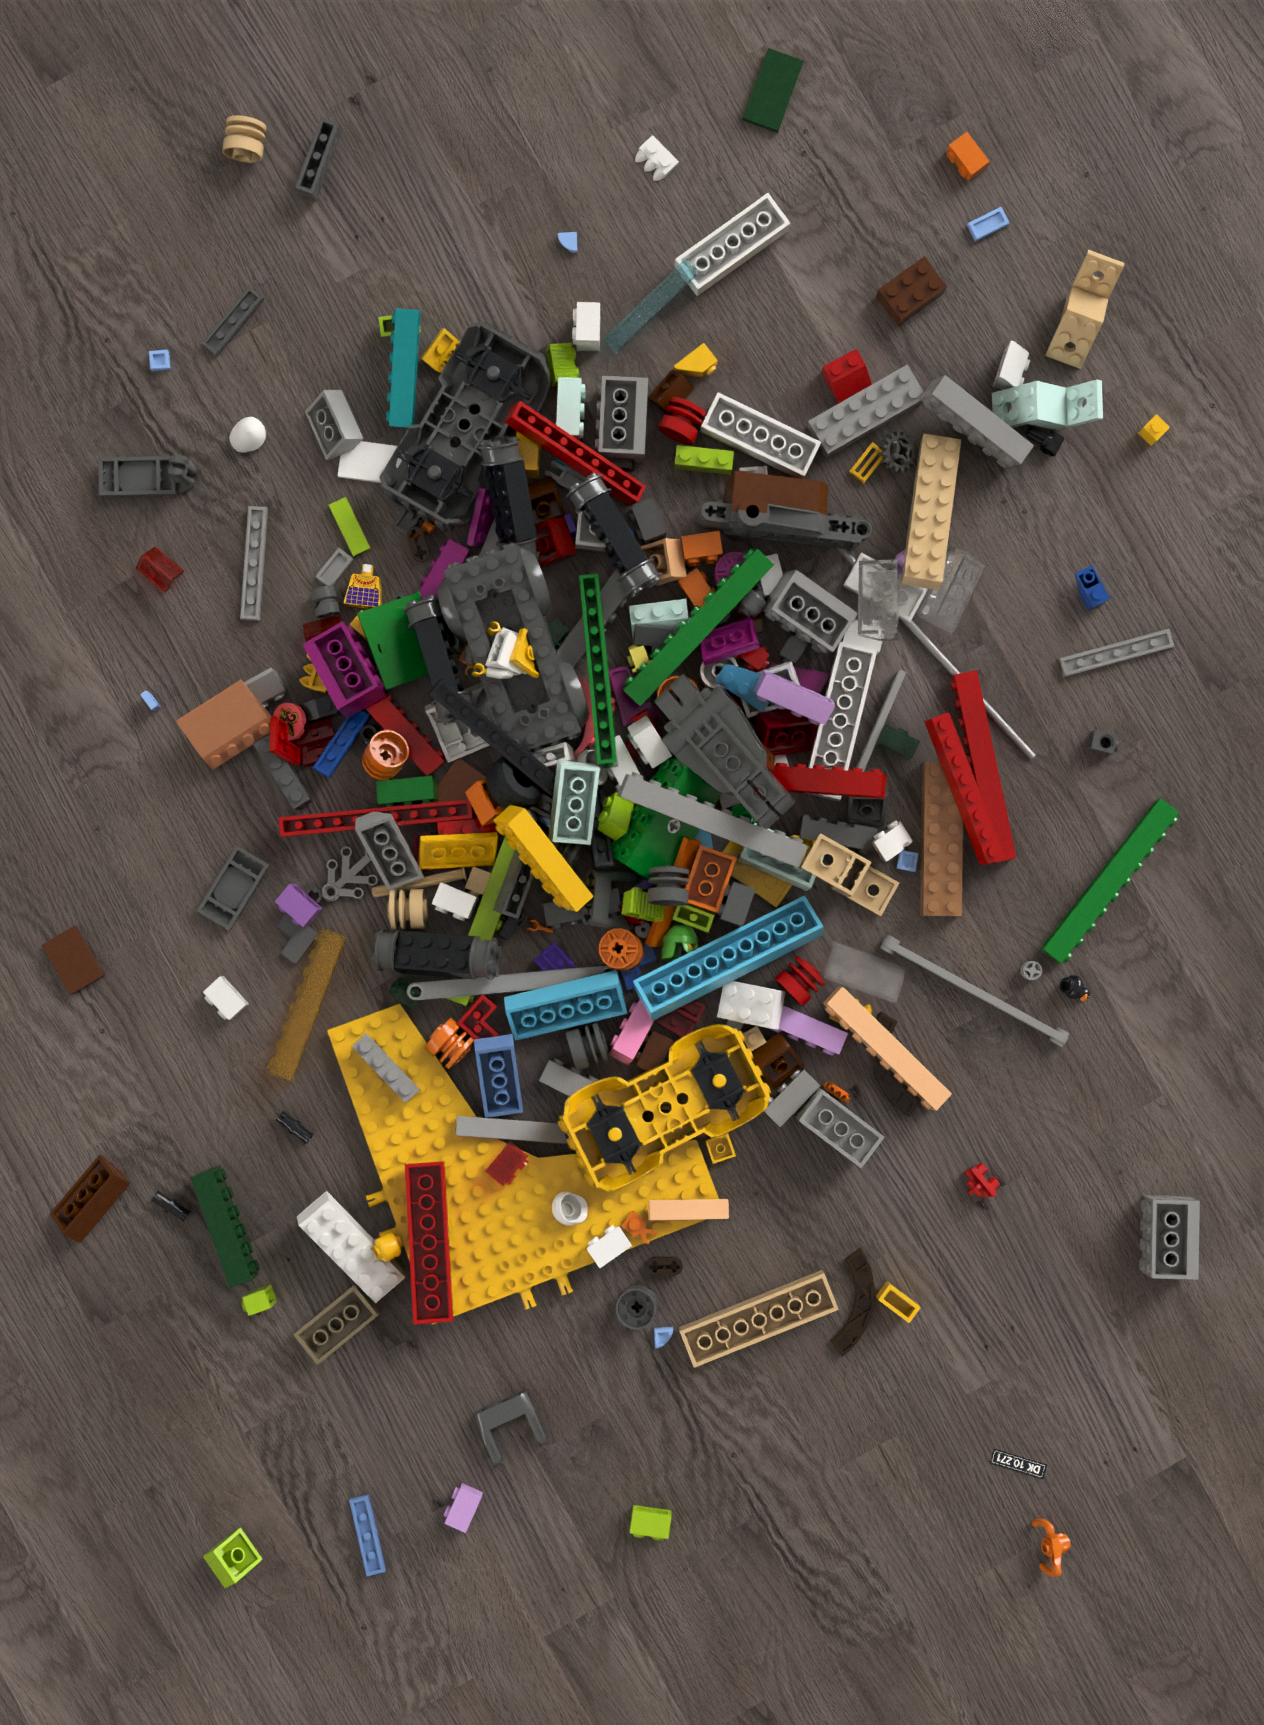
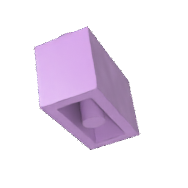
(463, 1507)

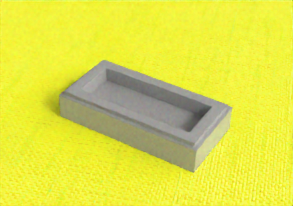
(334, 568)

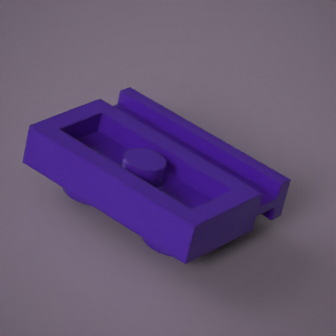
(553, 959)

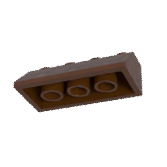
(89, 1199)

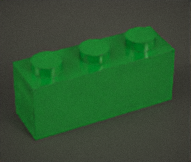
(407, 791)

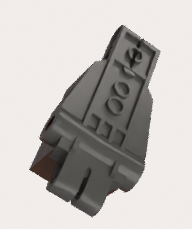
(780, 511)
(722, 748)

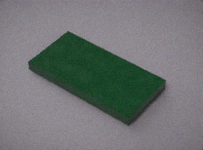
(773, 90)

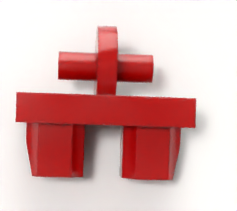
(979, 1184)

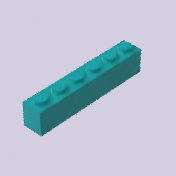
(404, 367)

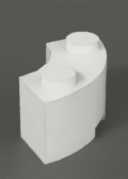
(891, 841)

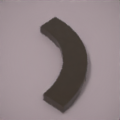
(889, 1085)
(862, 1306)

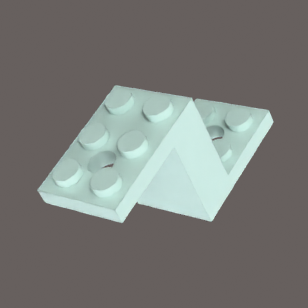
(1049, 404)

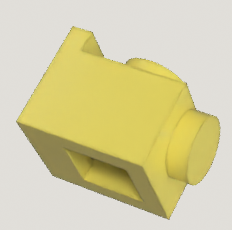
(637, 656)

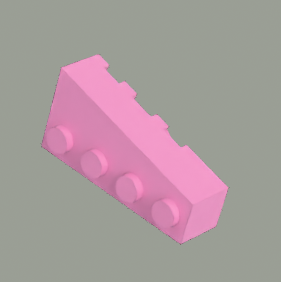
(632, 1034)

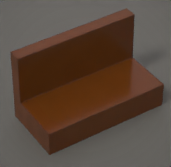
(671, 386)

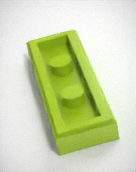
(349, 527)

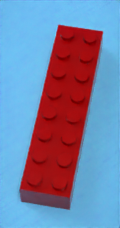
(429, 1242)

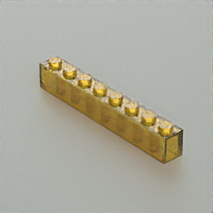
(307, 1005)

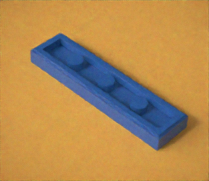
(341, 744)

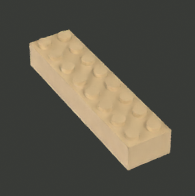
(931, 512)
(758, 1318)

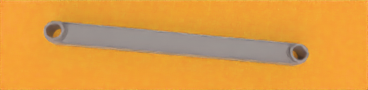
(502, 983)
(1057, 1035)

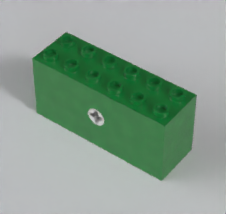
(654, 837)

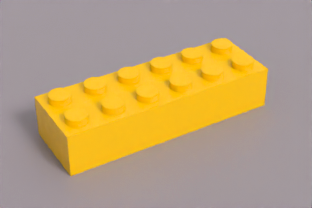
(543, 858)

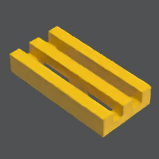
(858, 475)

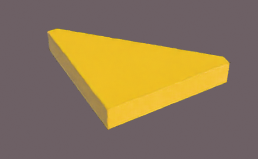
(523, 655)

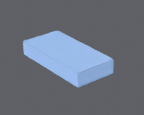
(988, 224)

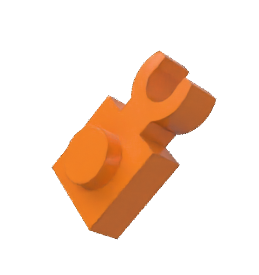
(636, 1225)

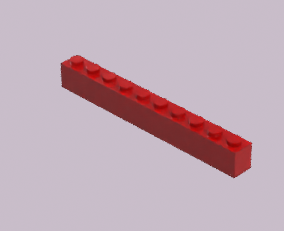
(982, 755)
(403, 816)

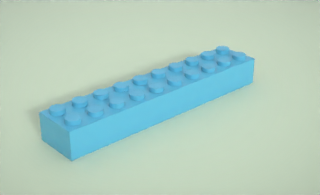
(728, 958)

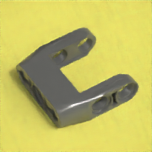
(597, 908)
(505, 1411)

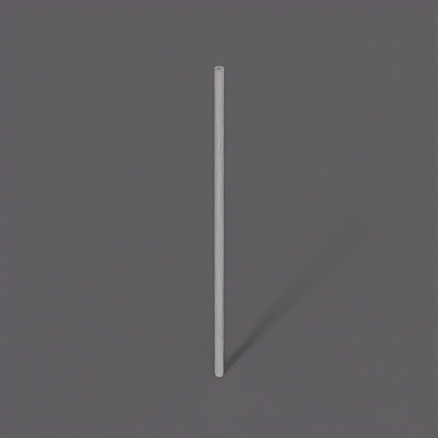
(952, 670)

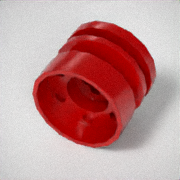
(682, 419)
(800, 980)

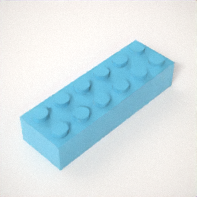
(565, 1005)

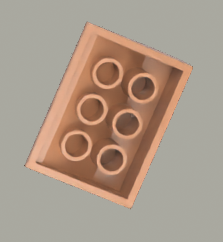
(226, 724)

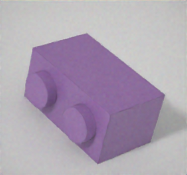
(298, 905)

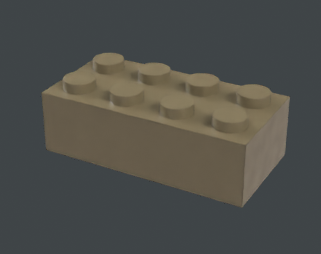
(336, 1323)

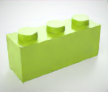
(704, 460)

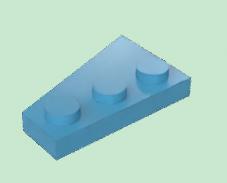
(741, 683)

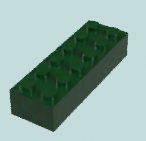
(225, 1226)

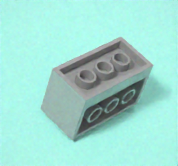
(631, 411)
(809, 612)
(839, 1127)
(1181, 1233)

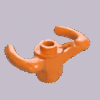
(1052, 1546)

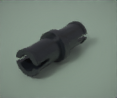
(294, 1127)
(170, 1205)

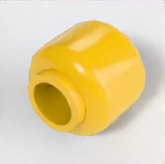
(387, 1247)

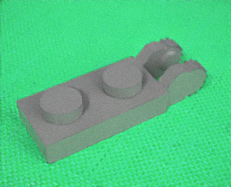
(567, 478)

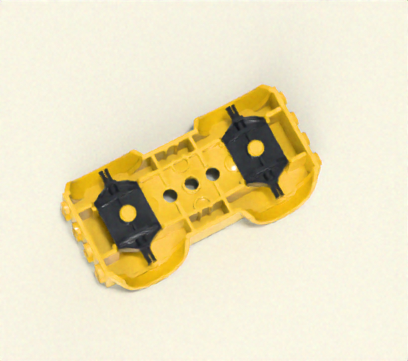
(607, 1118)

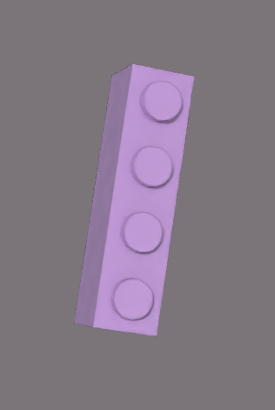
(793, 697)
(811, 1030)

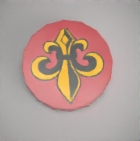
(294, 716)

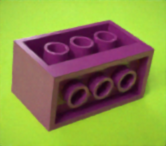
(345, 669)

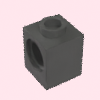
(792, 650)
(1095, 746)

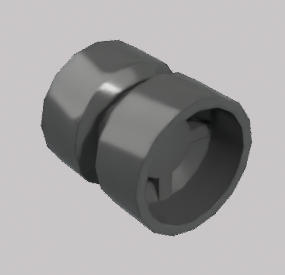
(325, 602)

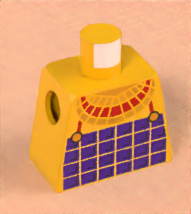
(364, 589)

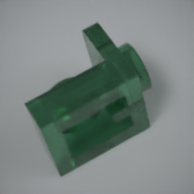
(399, 991)

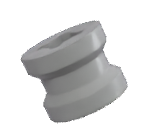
(1035, 971)

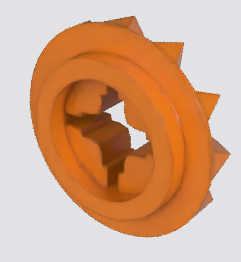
(837, 1092)

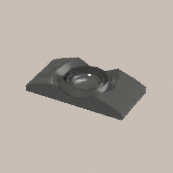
(135, 477)
(233, 888)

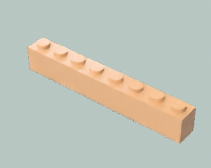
(886, 1048)

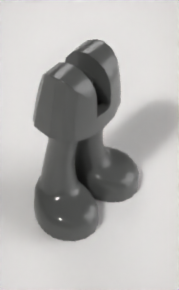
(179, 471)

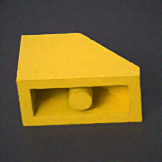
(697, 363)

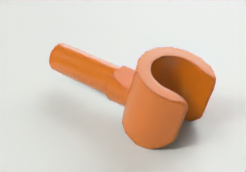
(426, 527)
(535, 926)

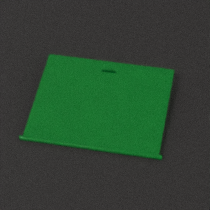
(392, 643)

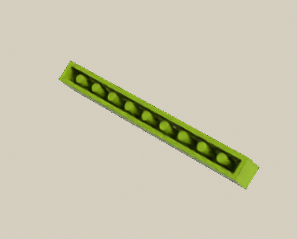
(486, 919)

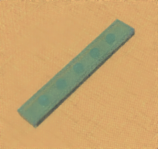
(651, 305)

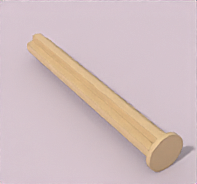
(424, 882)

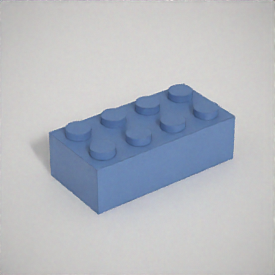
(498, 1075)

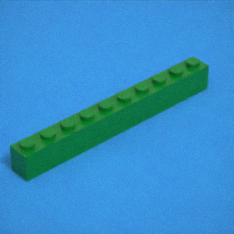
(698, 626)
(598, 671)
(1109, 881)

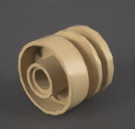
(244, 139)
(407, 909)

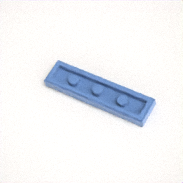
(367, 1535)

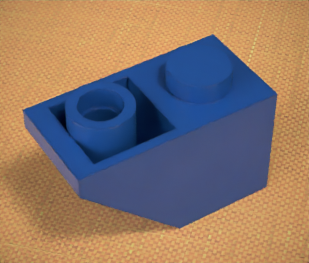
(1091, 588)

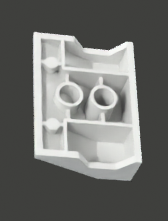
(457, 738)

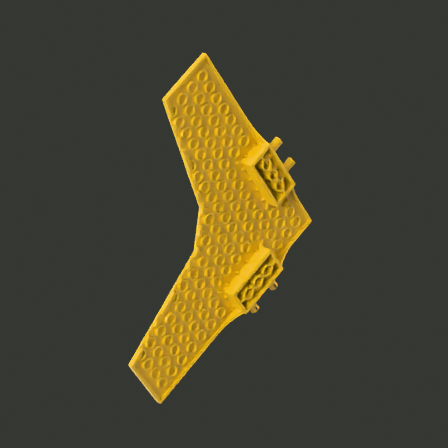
(497, 1233)

